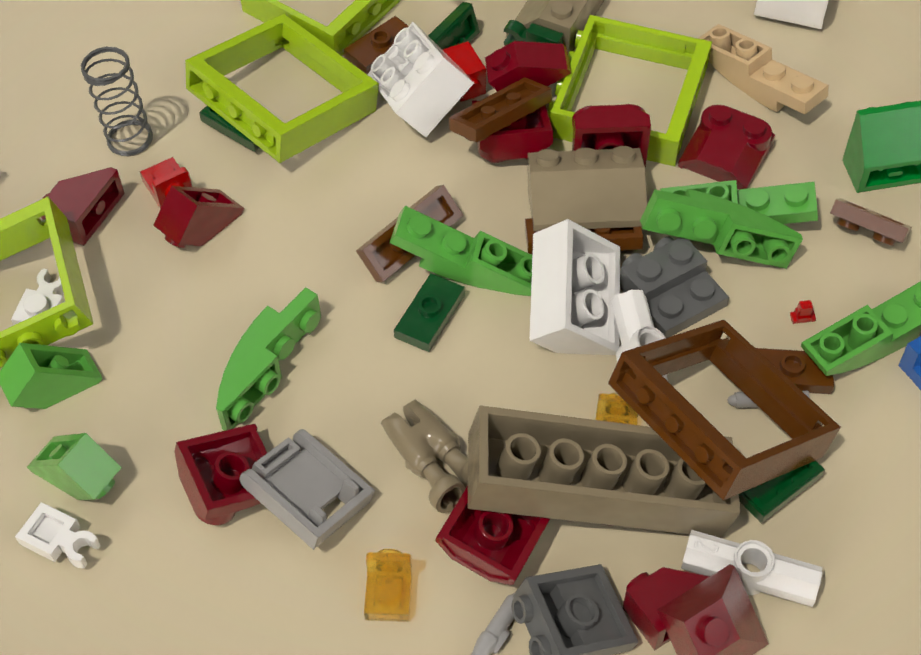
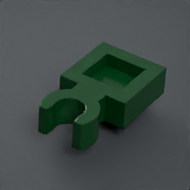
(534, 33)

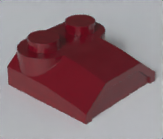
(611, 127)
(522, 137)
(728, 146)
(212, 471)
(490, 542)

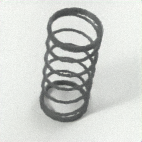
(102, 81)

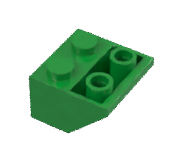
(885, 147)

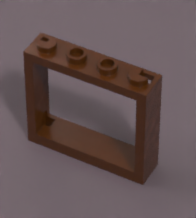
(706, 451)

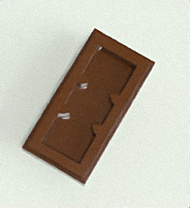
(375, 43)
(800, 370)

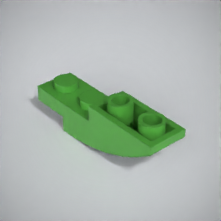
(782, 202)
(725, 224)
(459, 257)
(867, 334)
(255, 360)

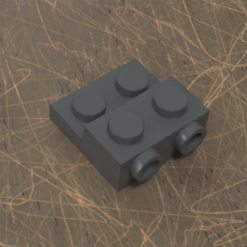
(674, 284)
(573, 614)

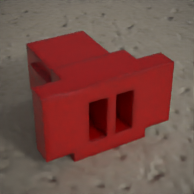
(803, 313)

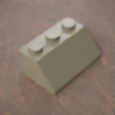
(559, 15)
(587, 187)

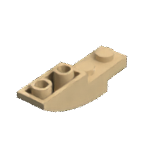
(754, 72)

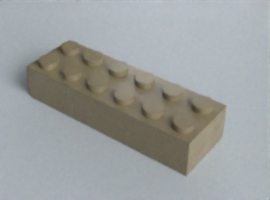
(588, 474)

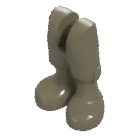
(422, 447)

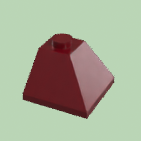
(714, 618)

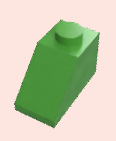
(46, 375)
(76, 466)

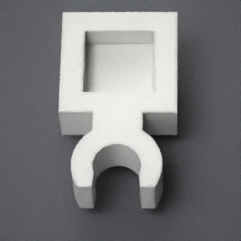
(39, 300)
(54, 532)

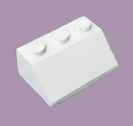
(573, 290)

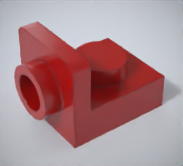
(162, 176)

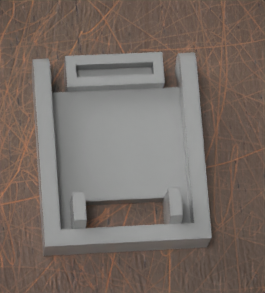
(303, 483)

